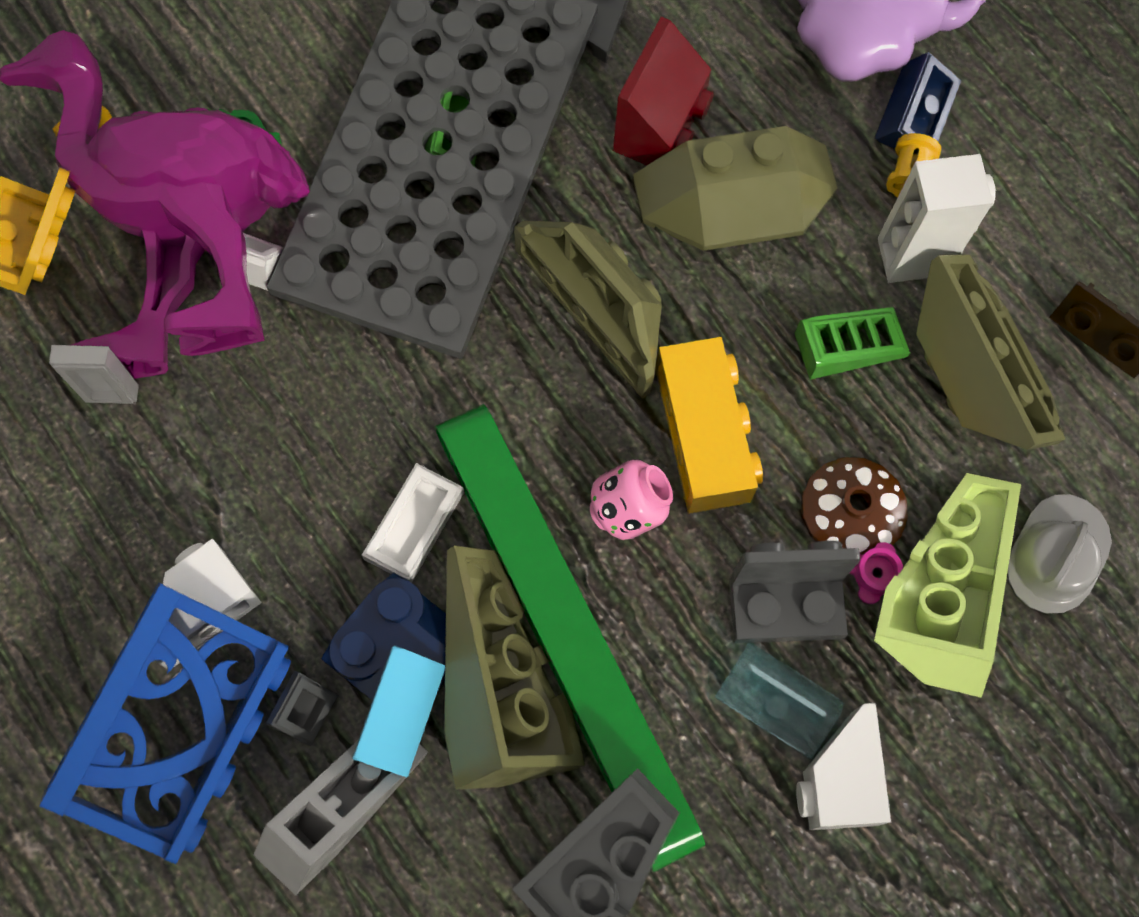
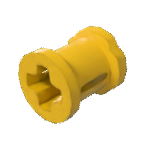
(928, 149)

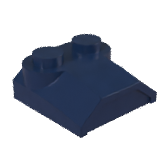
(387, 617)

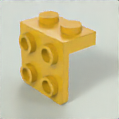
(30, 229)

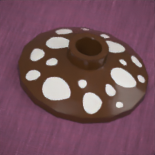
(833, 518)

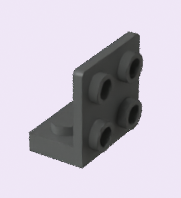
(791, 593)

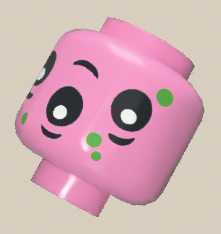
(630, 499)

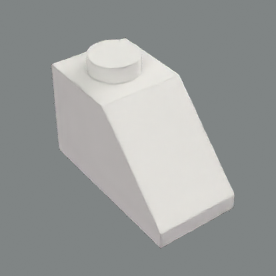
(213, 580)
(847, 777)

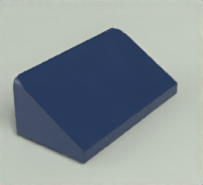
(919, 101)

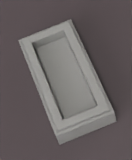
(94, 373)

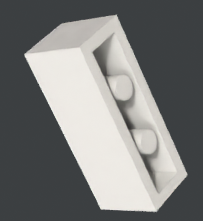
(934, 214)

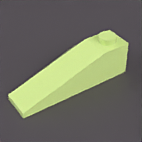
(949, 596)

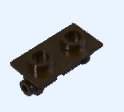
(1101, 326)

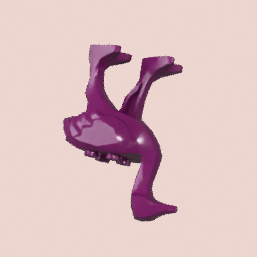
(181, 185)

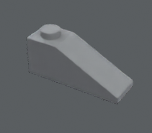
(325, 818)

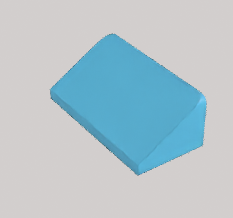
(399, 711)

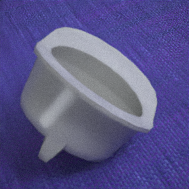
(1059, 554)

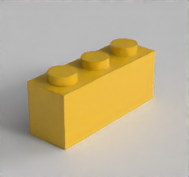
(707, 425)

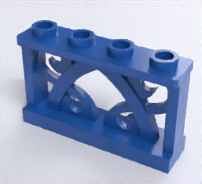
(93, 765)

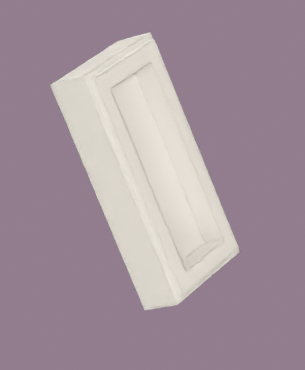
(413, 523)

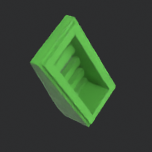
(822, 364)

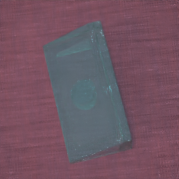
(780, 700)

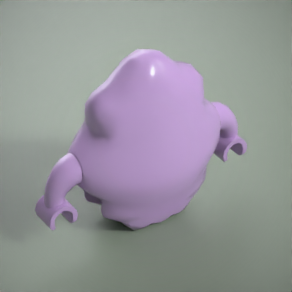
(875, 35)

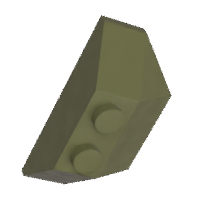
(737, 188)
(598, 292)
(983, 358)

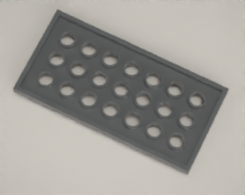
(501, 190)

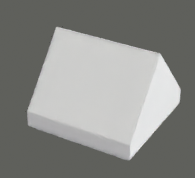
(261, 260)

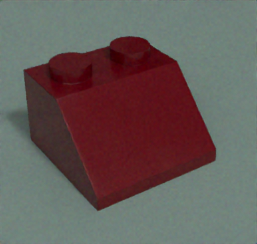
(661, 96)

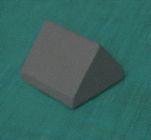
(301, 708)

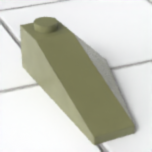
(498, 702)

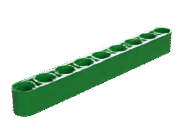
(561, 618)

